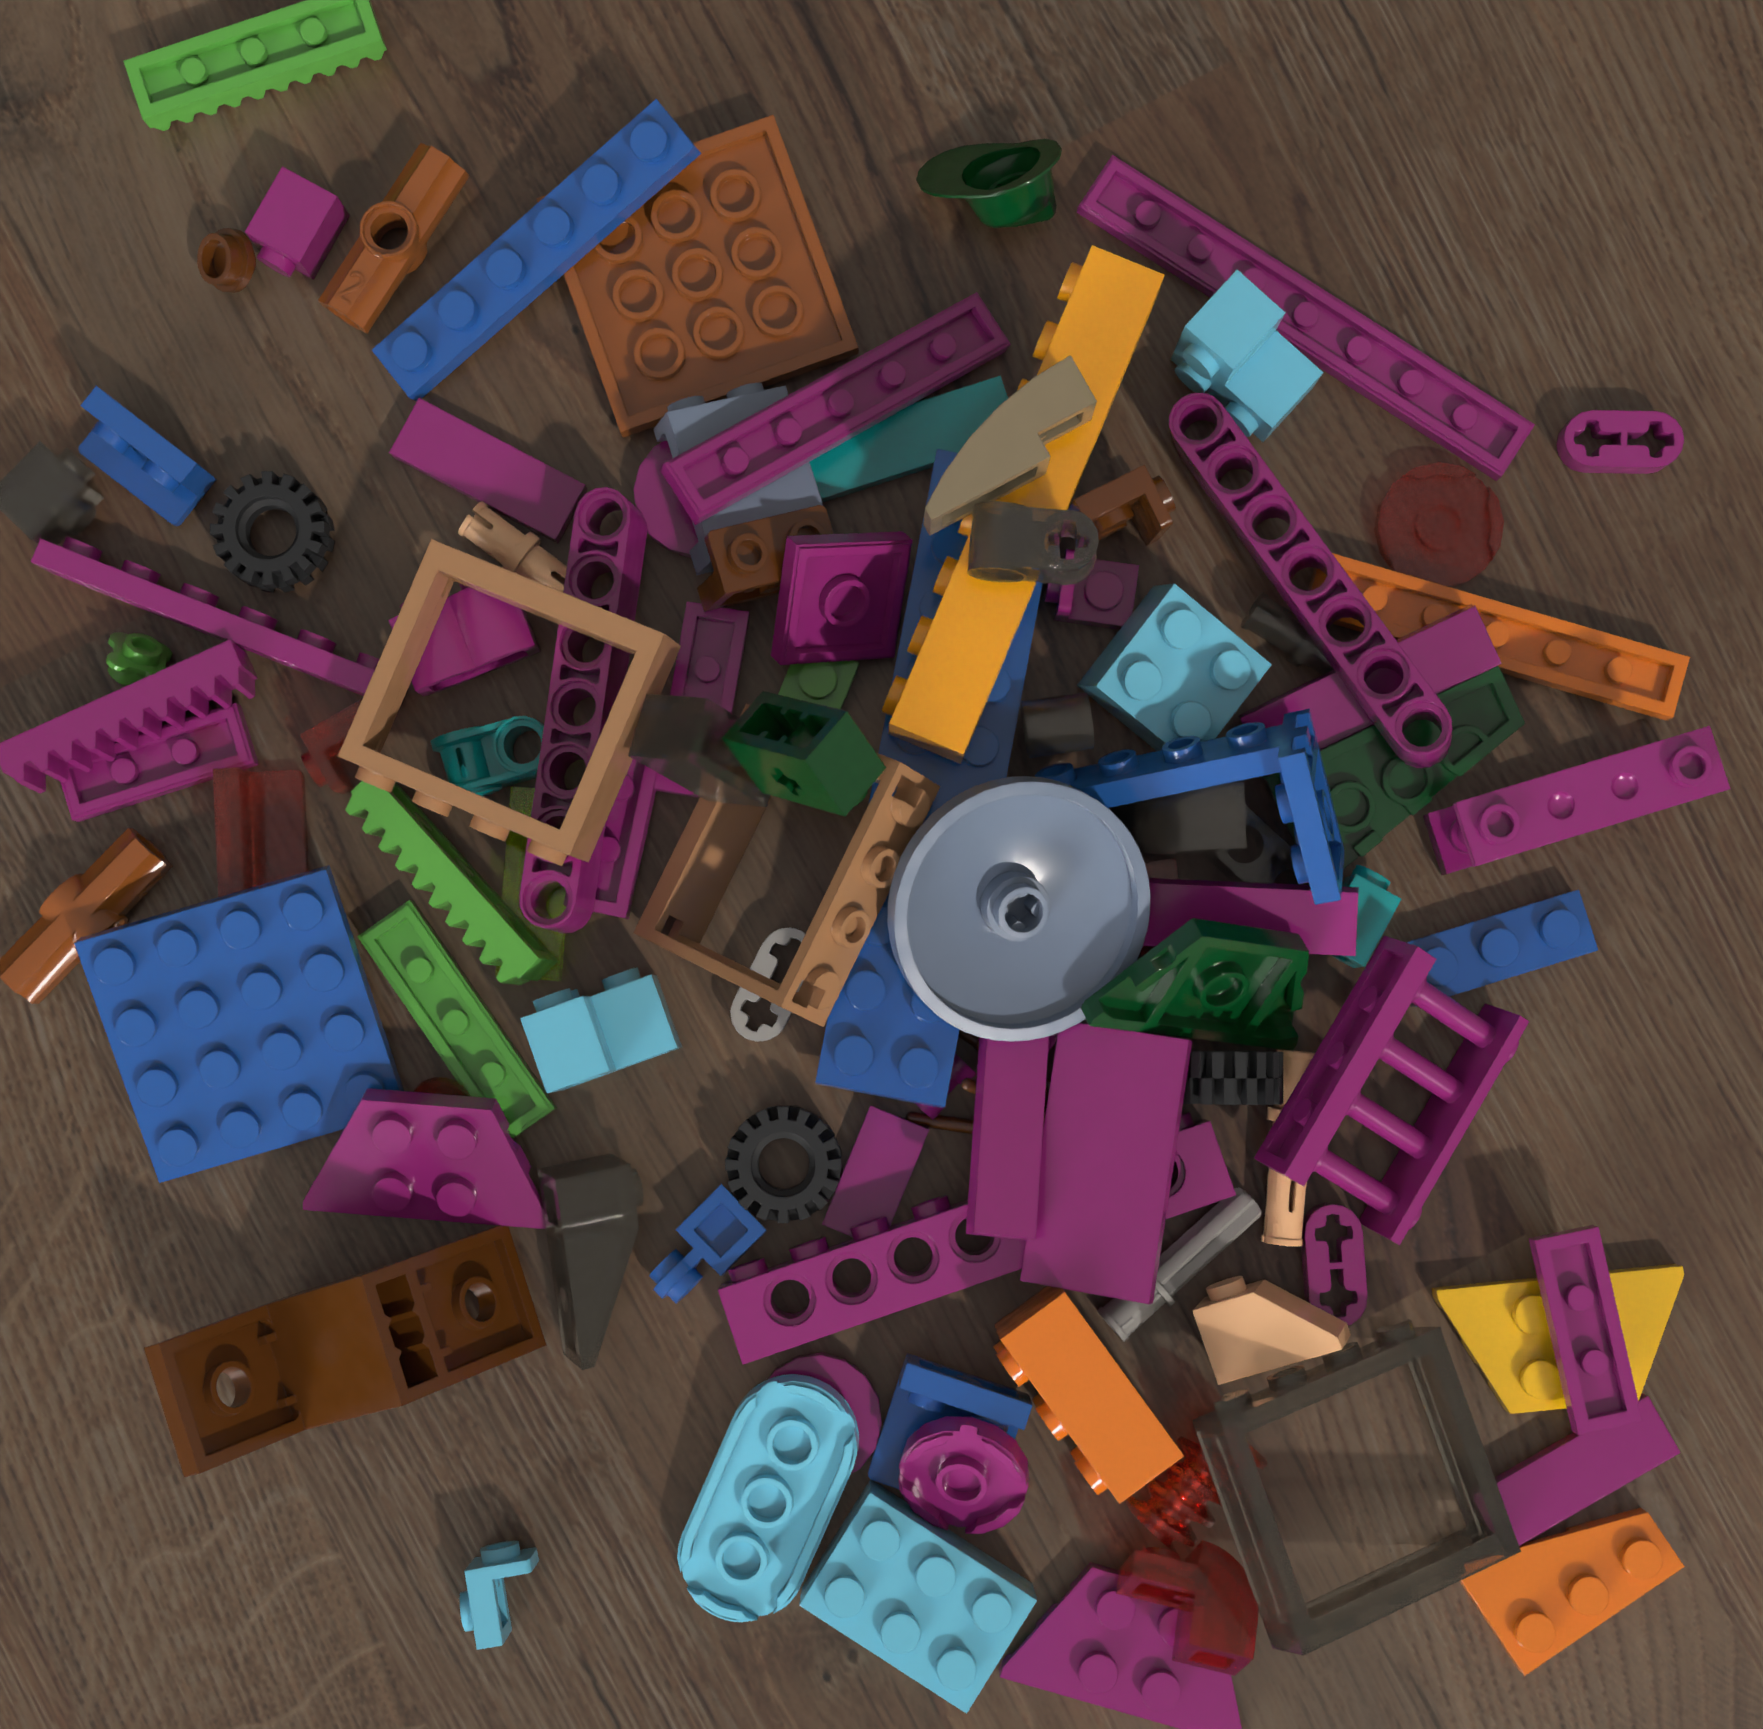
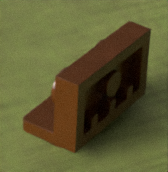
(1126, 498)
(751, 555)

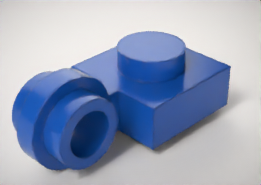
(718, 1233)

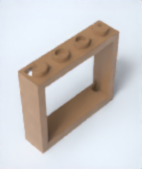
(609, 762)
(711, 853)

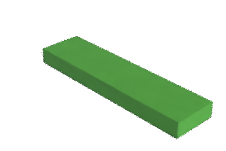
(454, 1016)

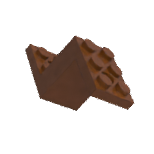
(345, 1349)

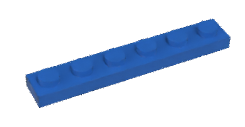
(536, 251)

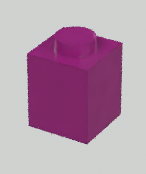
(296, 225)

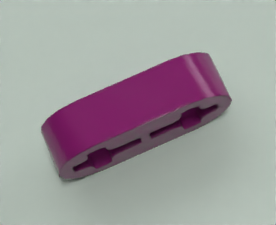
(1620, 427)
(1349, 1261)

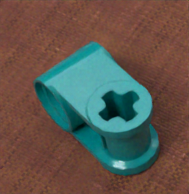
(483, 756)

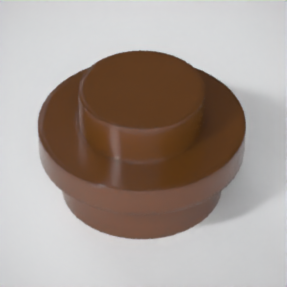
(226, 260)

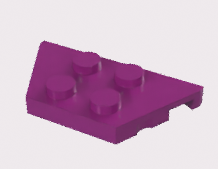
(428, 1162)
(1120, 1658)

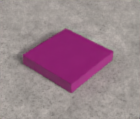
(840, 597)

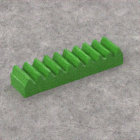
(252, 58)
(453, 882)

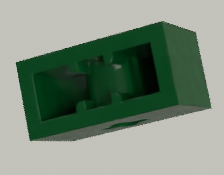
(804, 752)

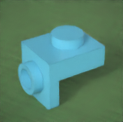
(485, 1602)

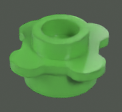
(135, 657)

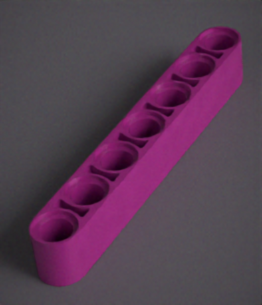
(1303, 548)
(572, 682)

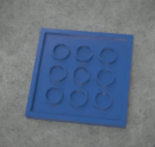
(239, 1022)

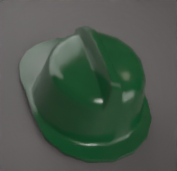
(999, 180)

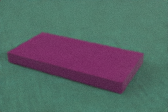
(1107, 1161)

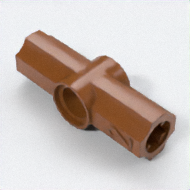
(413, 203)
(81, 908)

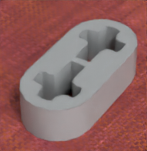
(766, 965)

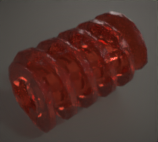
(1182, 1497)

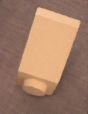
(1262, 1328)

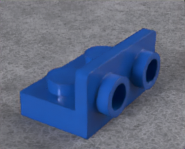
(143, 460)

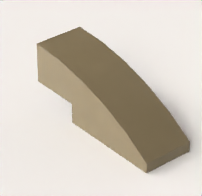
(1011, 444)

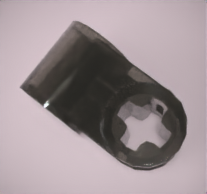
(1024, 543)

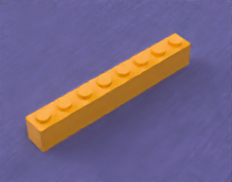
(978, 618)

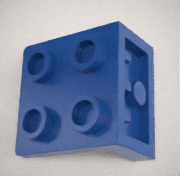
(936, 1391)

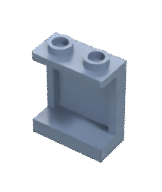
(694, 421)

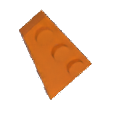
(1570, 1583)

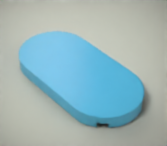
(768, 1497)

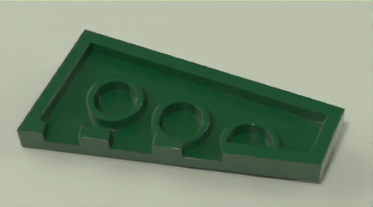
(1379, 791)

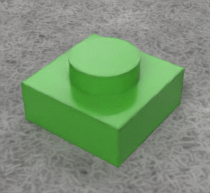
(820, 682)

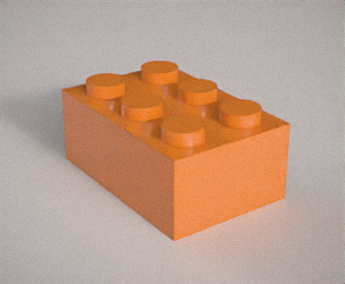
(1084, 1394)

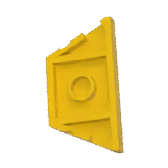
(1511, 1340)

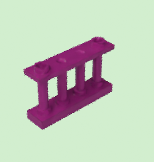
(1576, 800)
(1343, 1063)

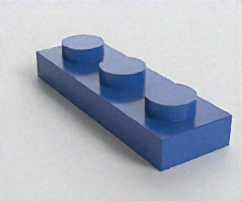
(1508, 943)

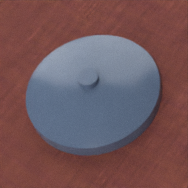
(1017, 907)

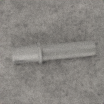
(1185, 1260)

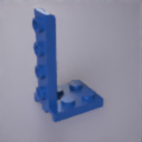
(1241, 755)

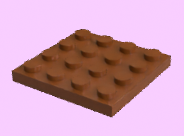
(711, 284)

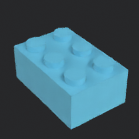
(918, 1596)

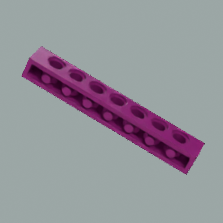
(764, 1329)

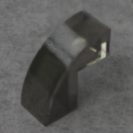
(1188, 821)

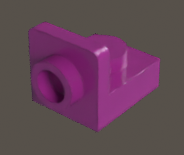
(1100, 599)

